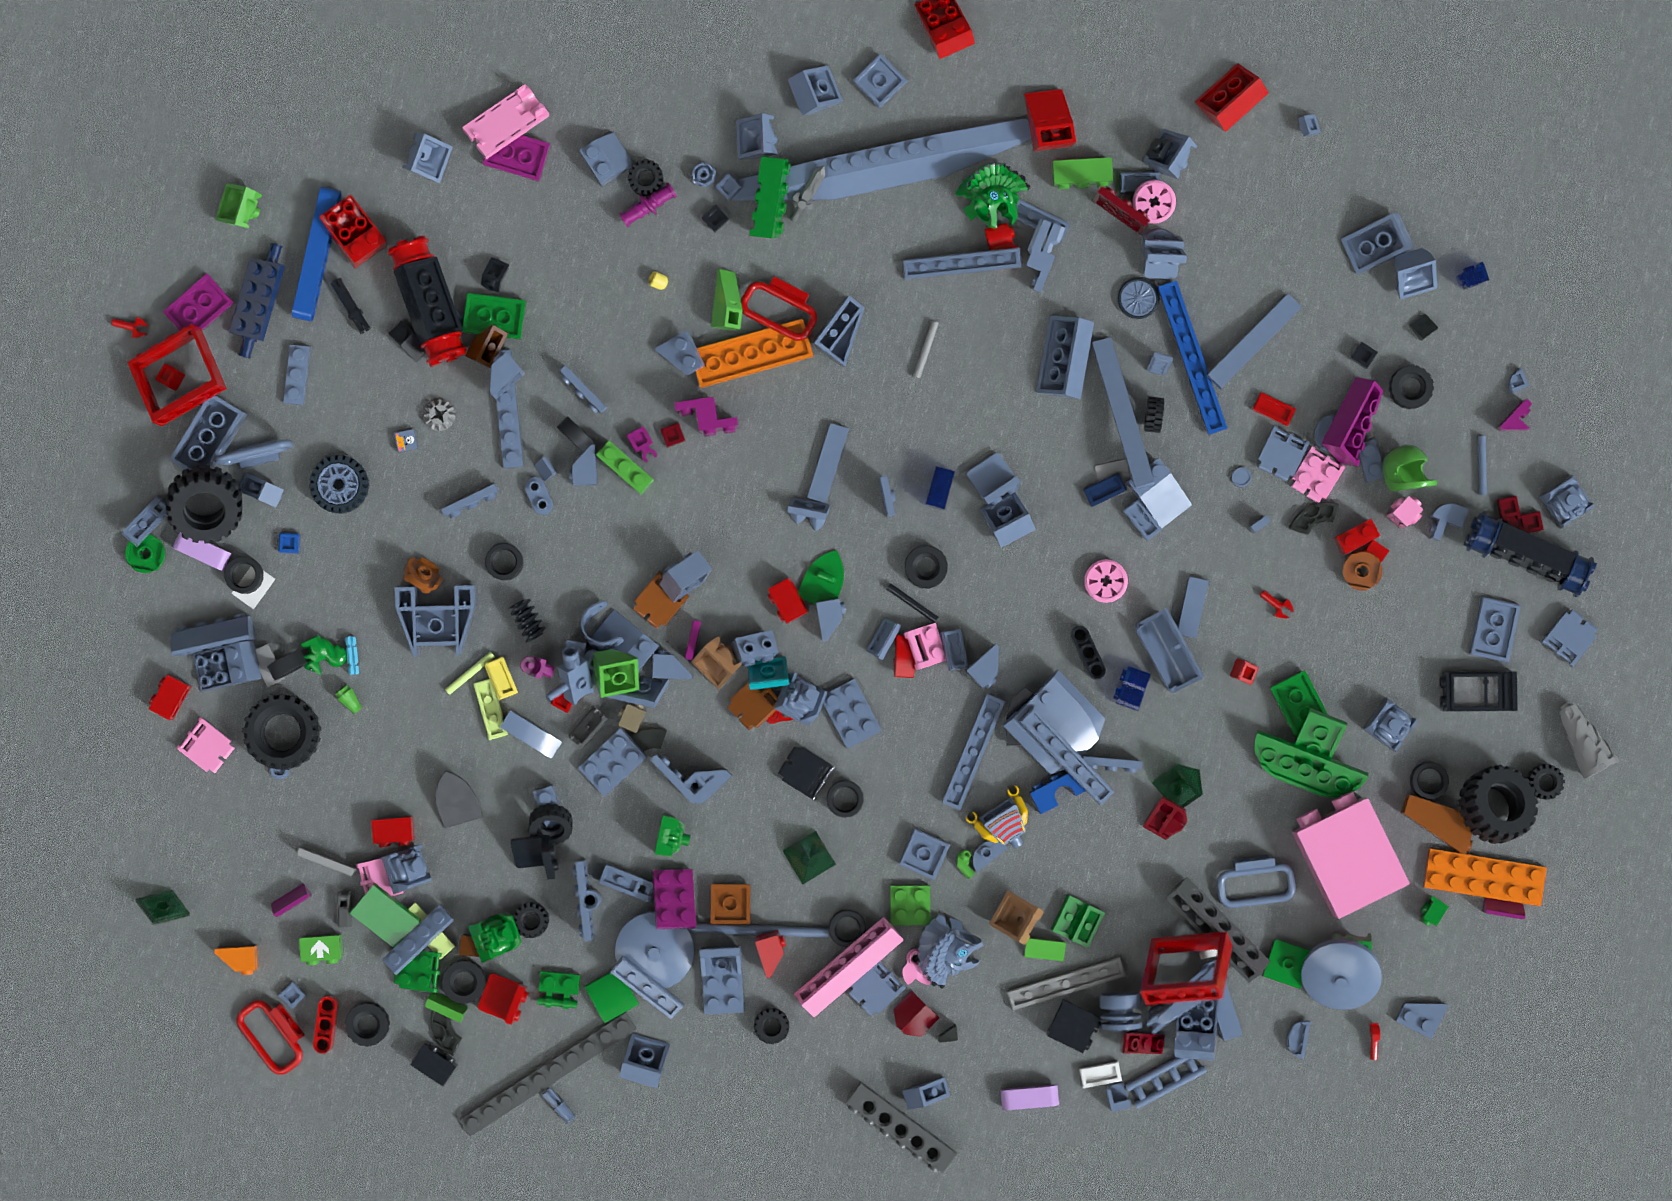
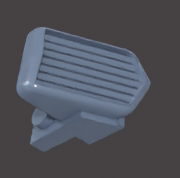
(1162, 254)

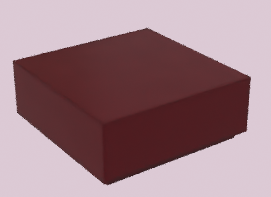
(672, 435)

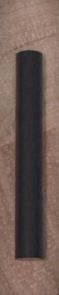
(912, 603)

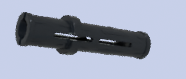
(354, 312)

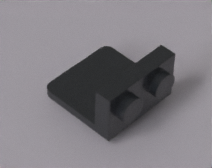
(535, 852)

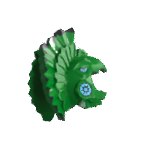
(992, 190)

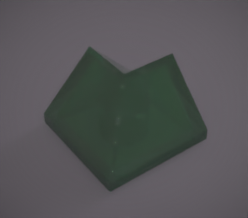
(1180, 784)
(809, 857)
(162, 907)

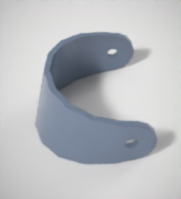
(586, 617)

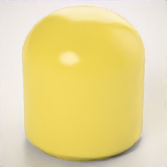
(658, 280)

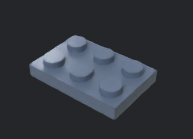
(851, 714)
(612, 762)

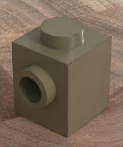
(631, 717)

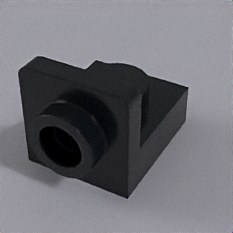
(494, 274)

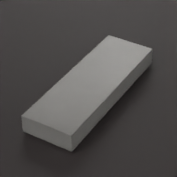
(326, 861)

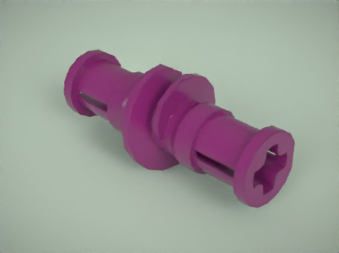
(647, 204)

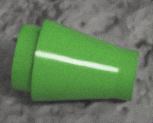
(348, 698)

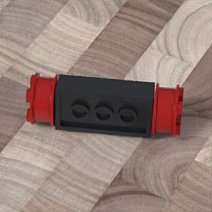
(427, 300)

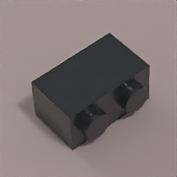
(434, 1064)

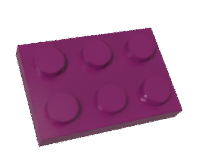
(521, 158)
(199, 304)
(674, 899)

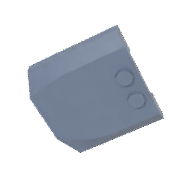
(1068, 714)

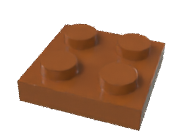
(730, 903)

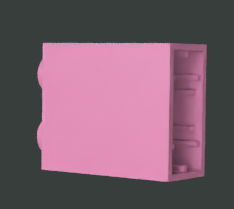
(1349, 855)

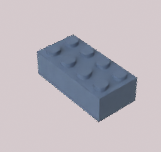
(208, 434)

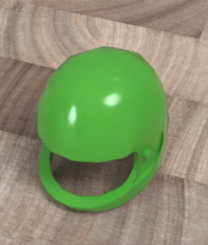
(1404, 469)

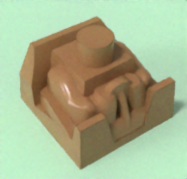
(716, 662)
(1016, 917)

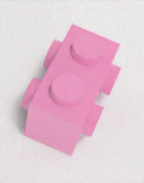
(1405, 511)

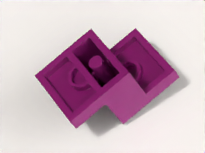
(707, 416)

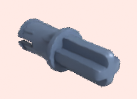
(558, 1105)

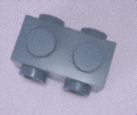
(754, 648)

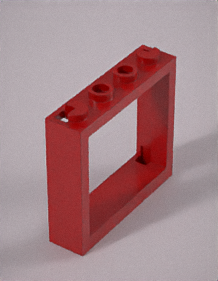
(191, 399)
(1186, 990)

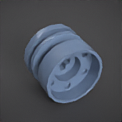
(1120, 1011)

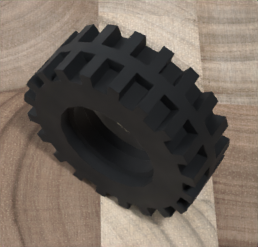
(255, 730)

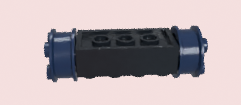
(1530, 552)

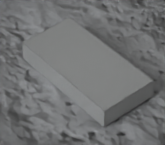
(265, 657)

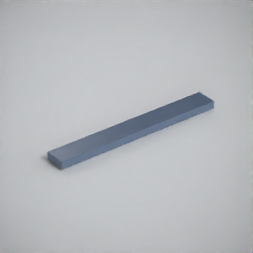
(1123, 413)

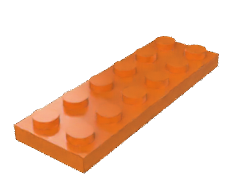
(751, 354)
(1484, 877)

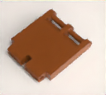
(657, 603)
(754, 705)

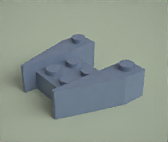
(436, 623)

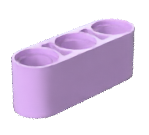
(203, 552)
(1029, 1097)

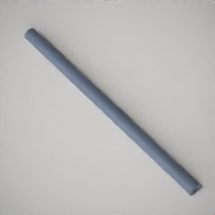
(759, 929)

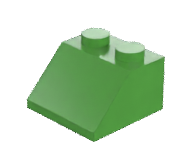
(615, 672)

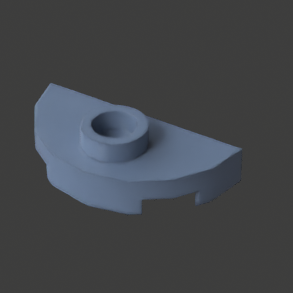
(1321, 430)
(986, 853)
(1298, 1037)

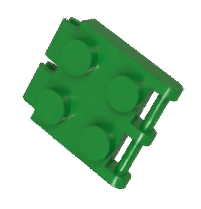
(419, 972)

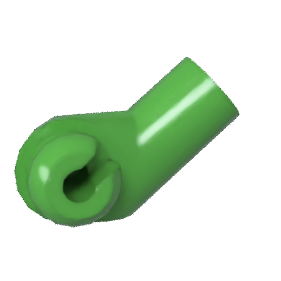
(963, 863)

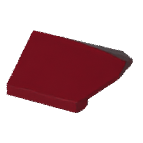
(1166, 818)
(914, 1016)

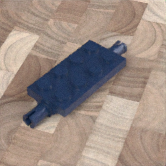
(257, 299)

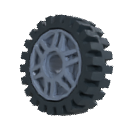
(323, 484)

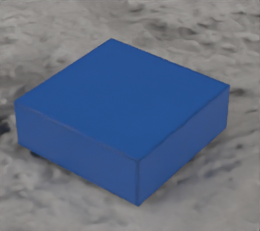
(289, 543)

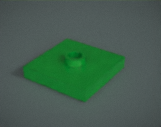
(1285, 963)

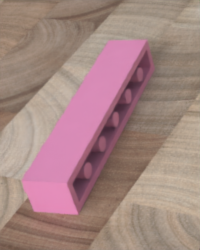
(848, 967)

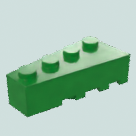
(770, 197)

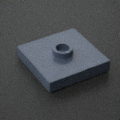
(880, 81)
(888, 496)
(924, 854)

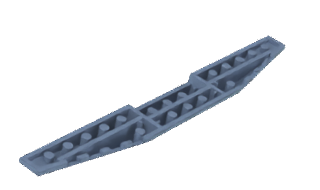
(899, 162)

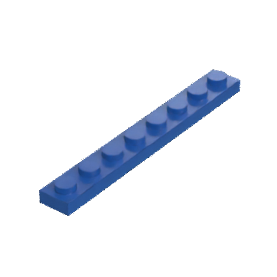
(1192, 357)

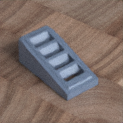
(1159, 363)

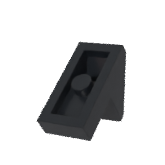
(407, 340)

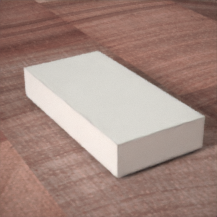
(1100, 1074)

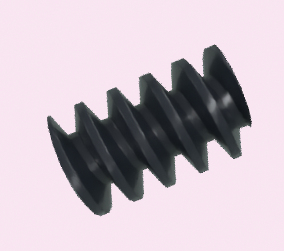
(527, 620)

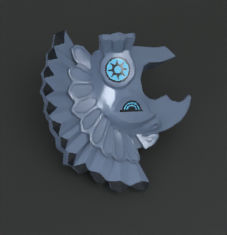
(944, 950)

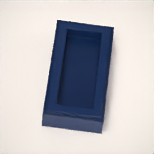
(1105, 490)

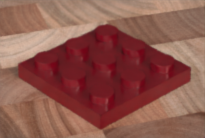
(1121, 209)

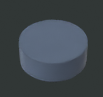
(279, 774)

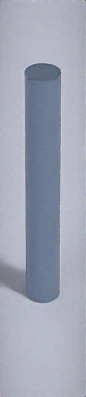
(1482, 465)

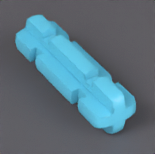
(352, 656)

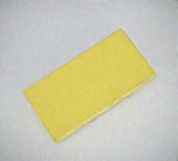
(500, 678)

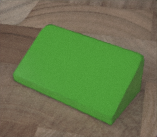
(1045, 949)
(446, 1007)

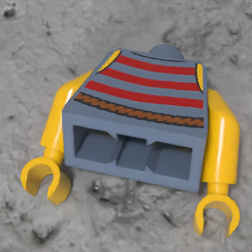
(1004, 822)

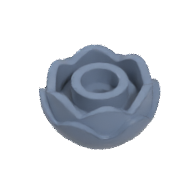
(700, 180)

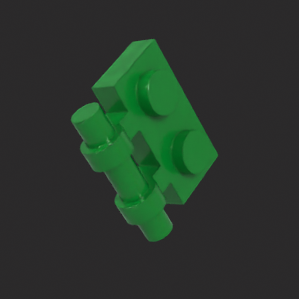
(558, 983)

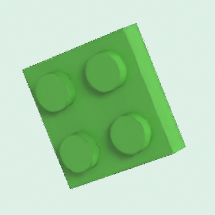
(910, 904)

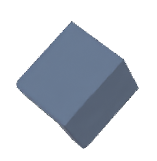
(1117, 1097)

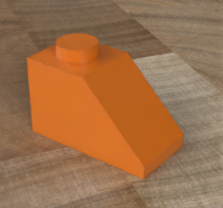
(239, 958)

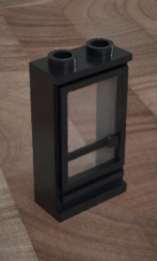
(1479, 691)

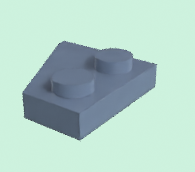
(682, 353)
(1422, 1017)

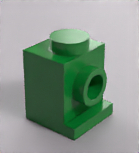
(1432, 911)

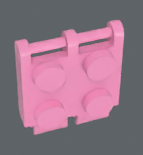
(1316, 475)
(206, 746)
(375, 874)

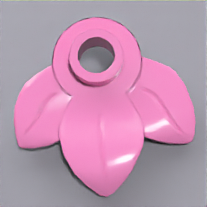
(912, 971)

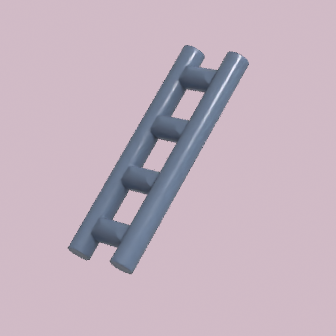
(1160, 1090)

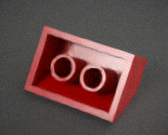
(1232, 97)

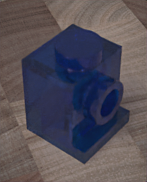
(1473, 276)

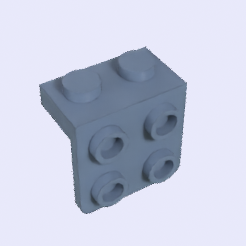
(993, 479)

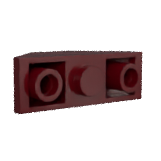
(1141, 1042)

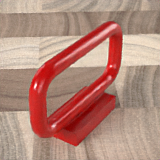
(788, 294)
(284, 1024)

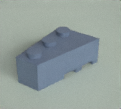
(839, 331)

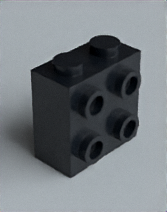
(1073, 1026)

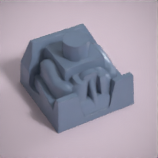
(755, 137)
(428, 157)
(1176, 157)
(1415, 273)
(1566, 501)
(800, 700)
(1390, 724)
(406, 869)

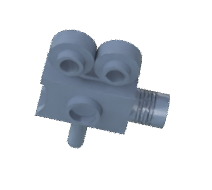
(575, 676)

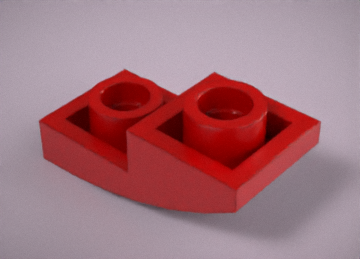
(903, 660)

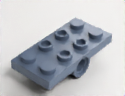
(585, 909)

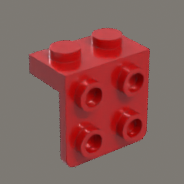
(503, 998)

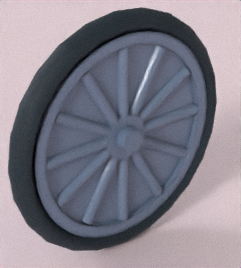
(1138, 298)

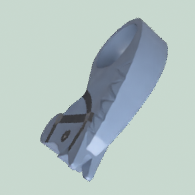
(1166, 1012)

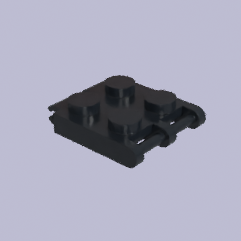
(805, 771)

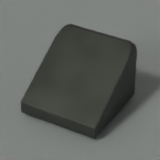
(1423, 327)
(949, 1035)

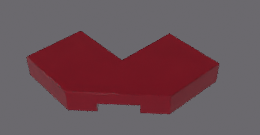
(1510, 514)

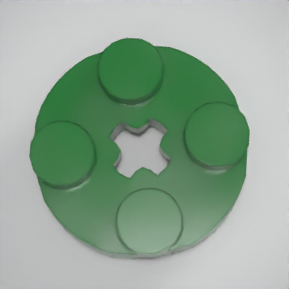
(153, 562)

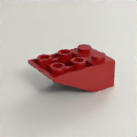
(945, 26)
(1049, 120)
(353, 231)

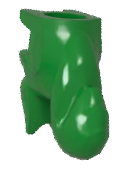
(322, 649)

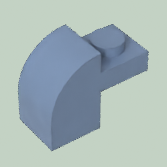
(1446, 514)

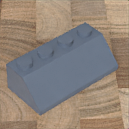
(1065, 357)
(212, 636)

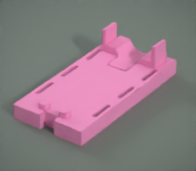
(505, 120)

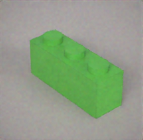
(1082, 173)
(625, 467)

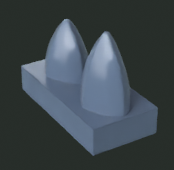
(804, 508)

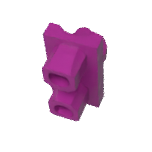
(536, 667)

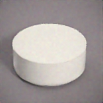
(1208, 954)

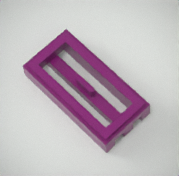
(693, 640)

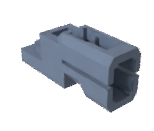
(1043, 260)

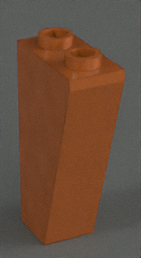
(1439, 821)

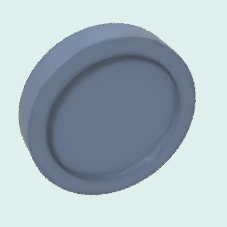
(1241, 477)

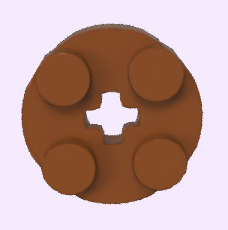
(414, 574)
(1369, 579)

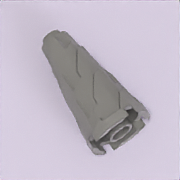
(1589, 748)

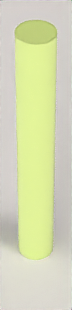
(469, 673)

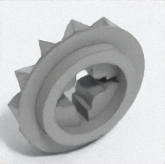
(448, 417)

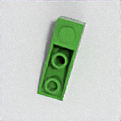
(727, 302)

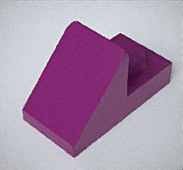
(1513, 421)

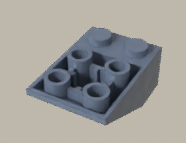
(227, 666)
(1197, 1032)

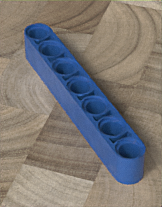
(315, 258)

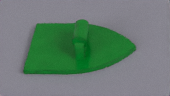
(823, 579)

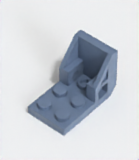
(708, 781)
(722, 979)

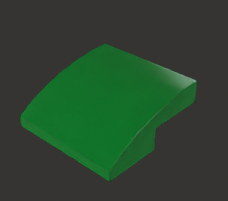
(1077, 921)
(611, 996)

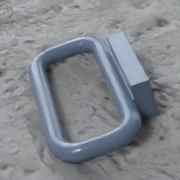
(255, 454)
(1252, 866)

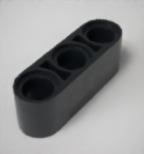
(1088, 663)

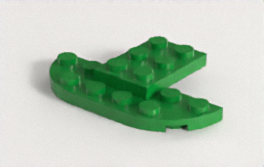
(1309, 760)

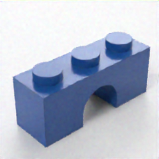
(1044, 795)

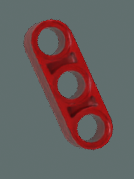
(320, 1032)

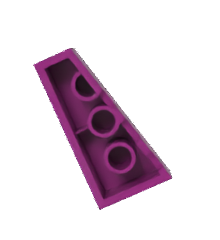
(1352, 421)

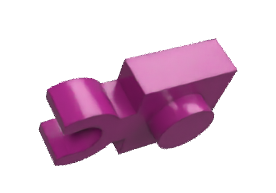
(641, 441)

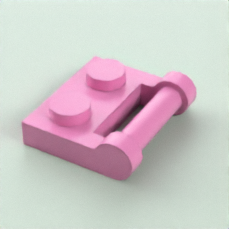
(930, 643)

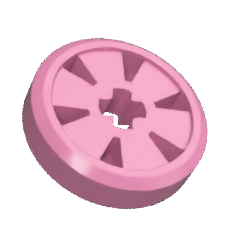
(1166, 199)
(1111, 591)

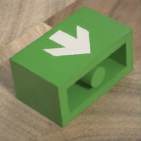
(320, 949)

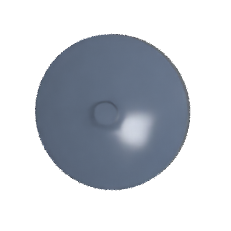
(658, 952)
(1341, 974)

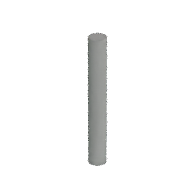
(925, 350)

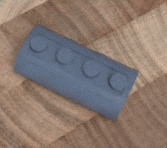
(1168, 651)

